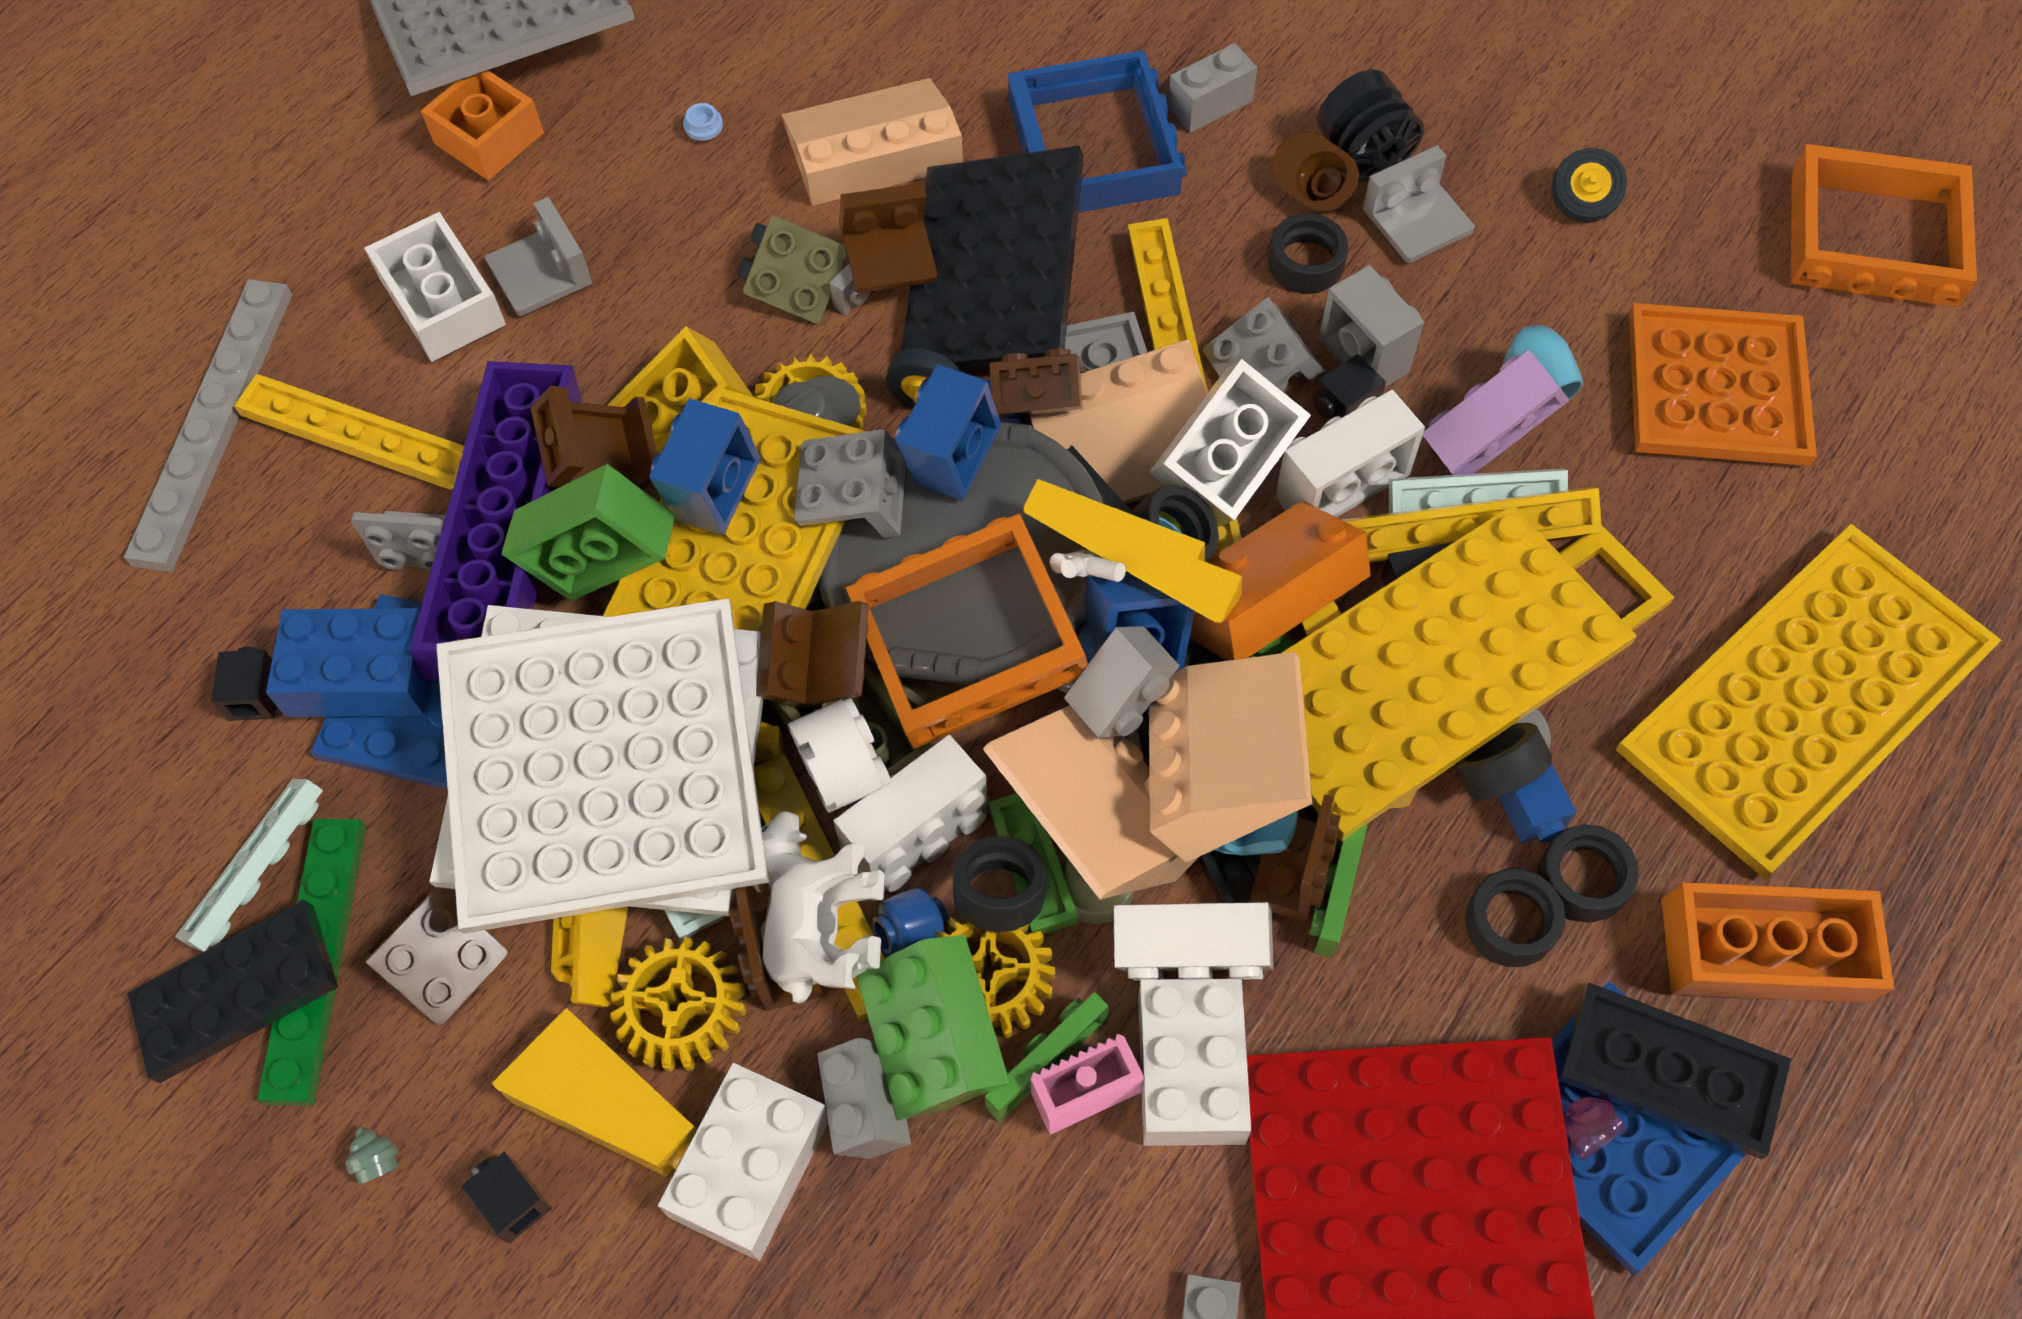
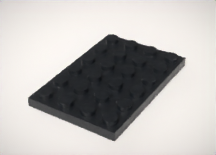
(1000, 255)

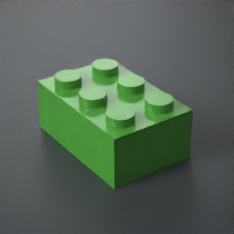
(589, 533)
(932, 1027)

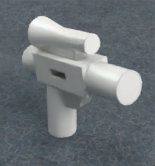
(1086, 563)

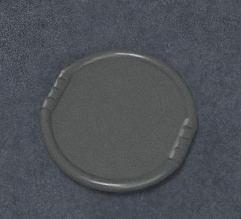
(987, 612)

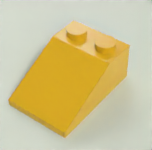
(683, 370)

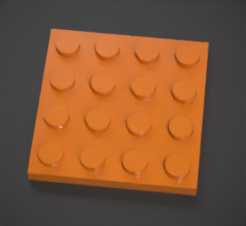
(1721, 384)

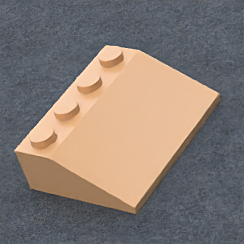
(873, 140)
(1130, 416)
(1227, 752)
(1089, 800)

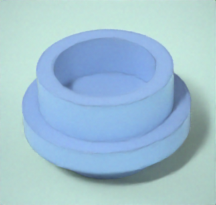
(702, 122)

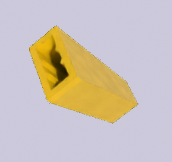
(592, 1092)

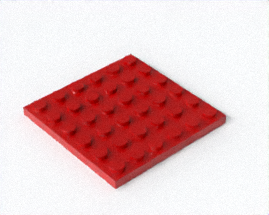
(1416, 1184)

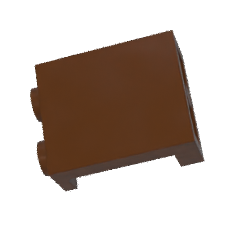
(586, 436)

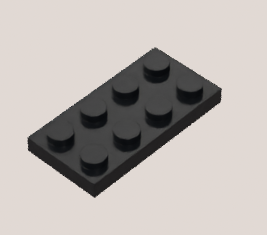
(231, 991)
(1675, 1070)

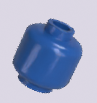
(908, 919)

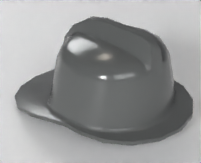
(822, 397)

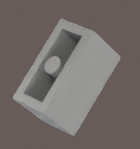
(1212, 87)
(1121, 682)
(859, 1101)

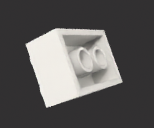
(435, 286)
(1231, 441)
(1351, 456)
(917, 813)
(1193, 940)
(1193, 1062)
(745, 1161)

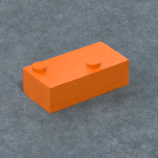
(1287, 576)
(1776, 943)

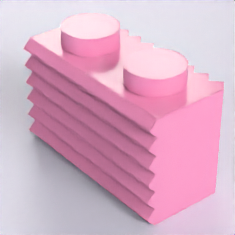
(1086, 1084)

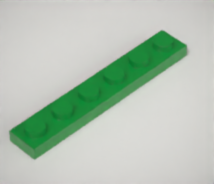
(300, 1037)

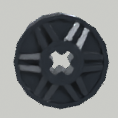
(1370, 122)

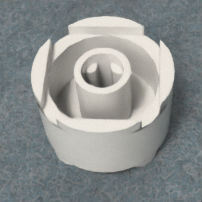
(839, 754)

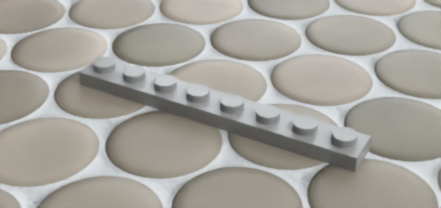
(207, 427)

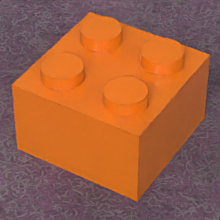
(483, 122)

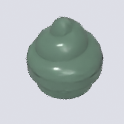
(371, 1155)

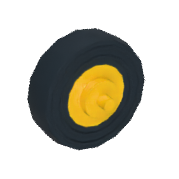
(1589, 185)
(909, 370)

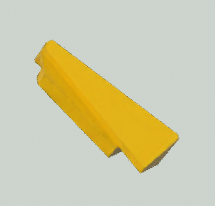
(1147, 550)
(588, 954)

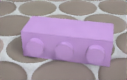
(1495, 415)

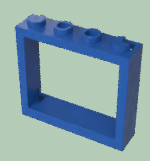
(1094, 78)

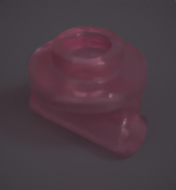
(1591, 1125)

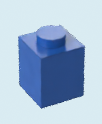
(1539, 808)

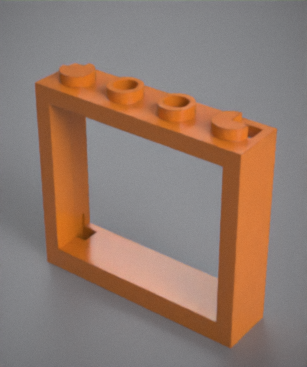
(1887, 177)
(993, 693)

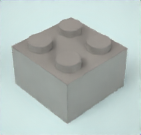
(1373, 321)

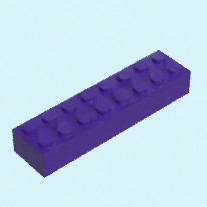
(495, 477)

